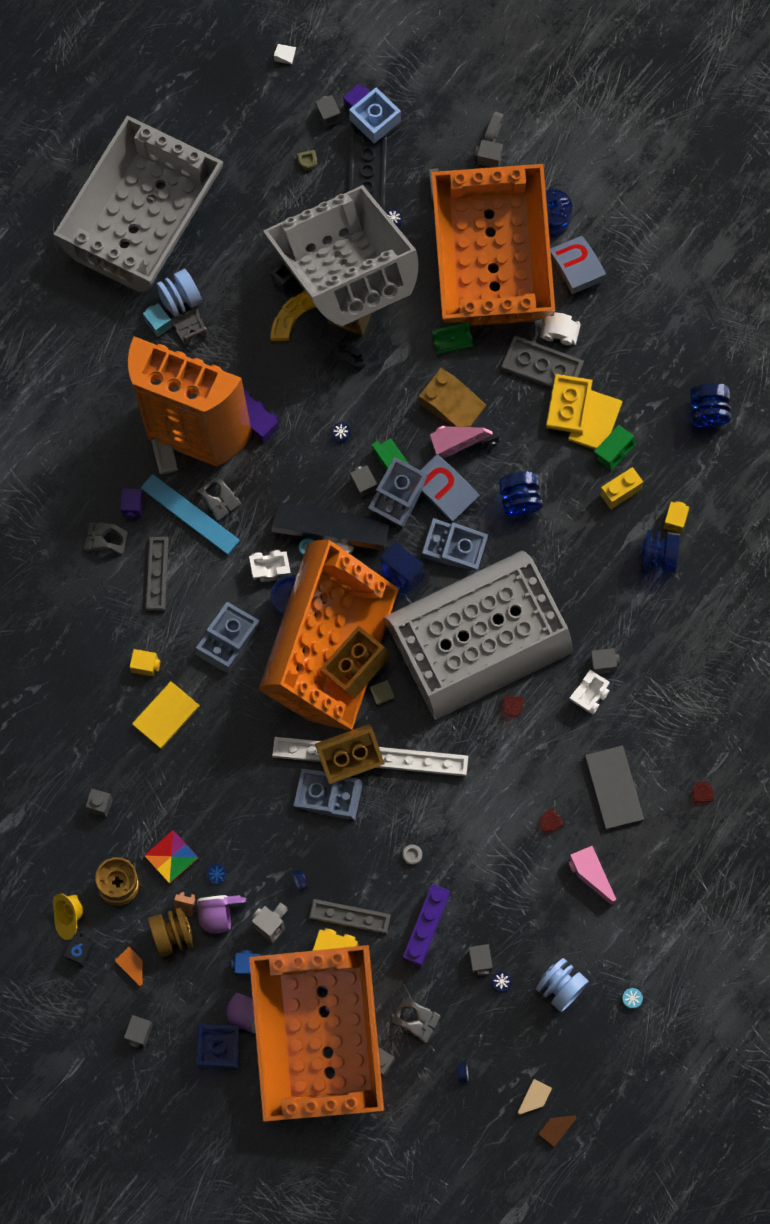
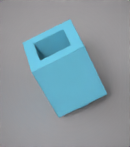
(157, 319)

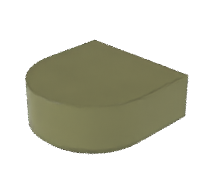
(307, 160)

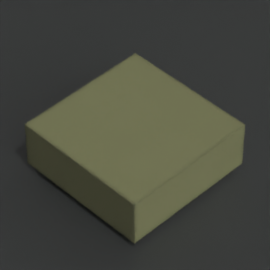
(382, 693)

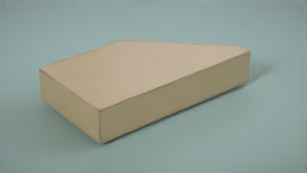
(535, 1097)

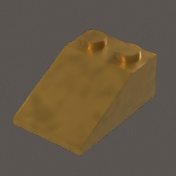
(451, 400)

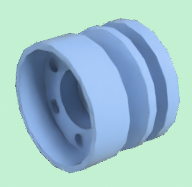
(178, 293)
(562, 985)

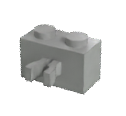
(269, 922)

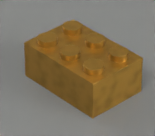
(356, 662)

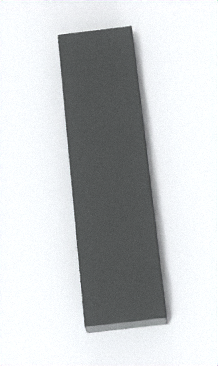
(157, 573)
(350, 916)

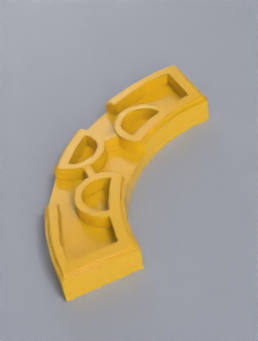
(288, 315)

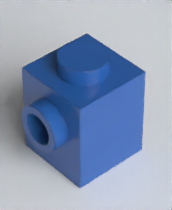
(241, 964)

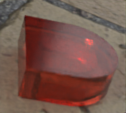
(513, 705)
(703, 792)
(551, 821)

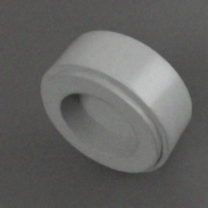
(412, 854)

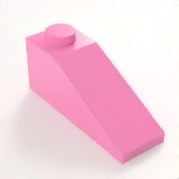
(454, 439)
(590, 871)

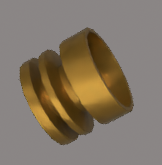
(114, 871)
(170, 932)

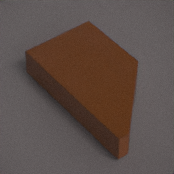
(556, 1128)

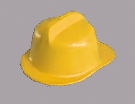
(66, 914)

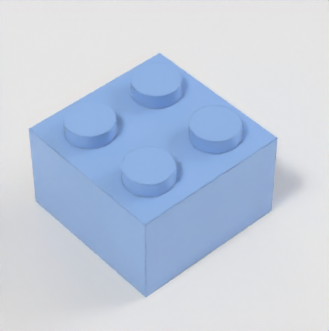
(375, 115)

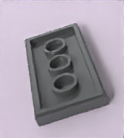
(539, 362)
(614, 787)

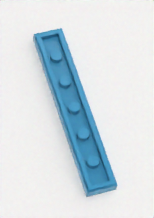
(190, 515)

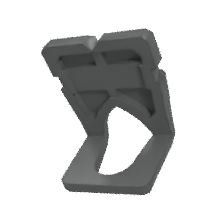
(188, 322)
(223, 503)
(96, 540)
(422, 1025)

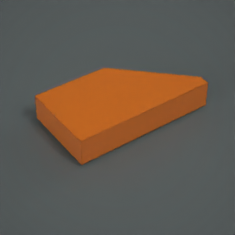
(132, 965)

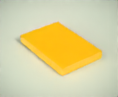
(569, 404)
(599, 421)
(166, 715)

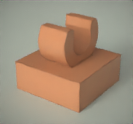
(186, 903)

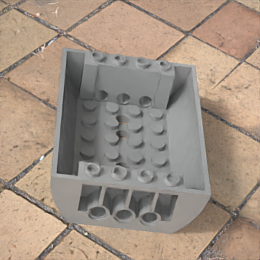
(117, 200)
(350, 268)
(493, 652)

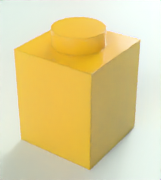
(676, 517)
(144, 663)

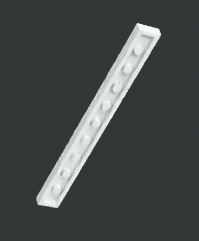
(393, 758)

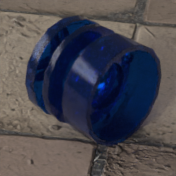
(560, 217)
(710, 405)
(520, 493)
(661, 551)

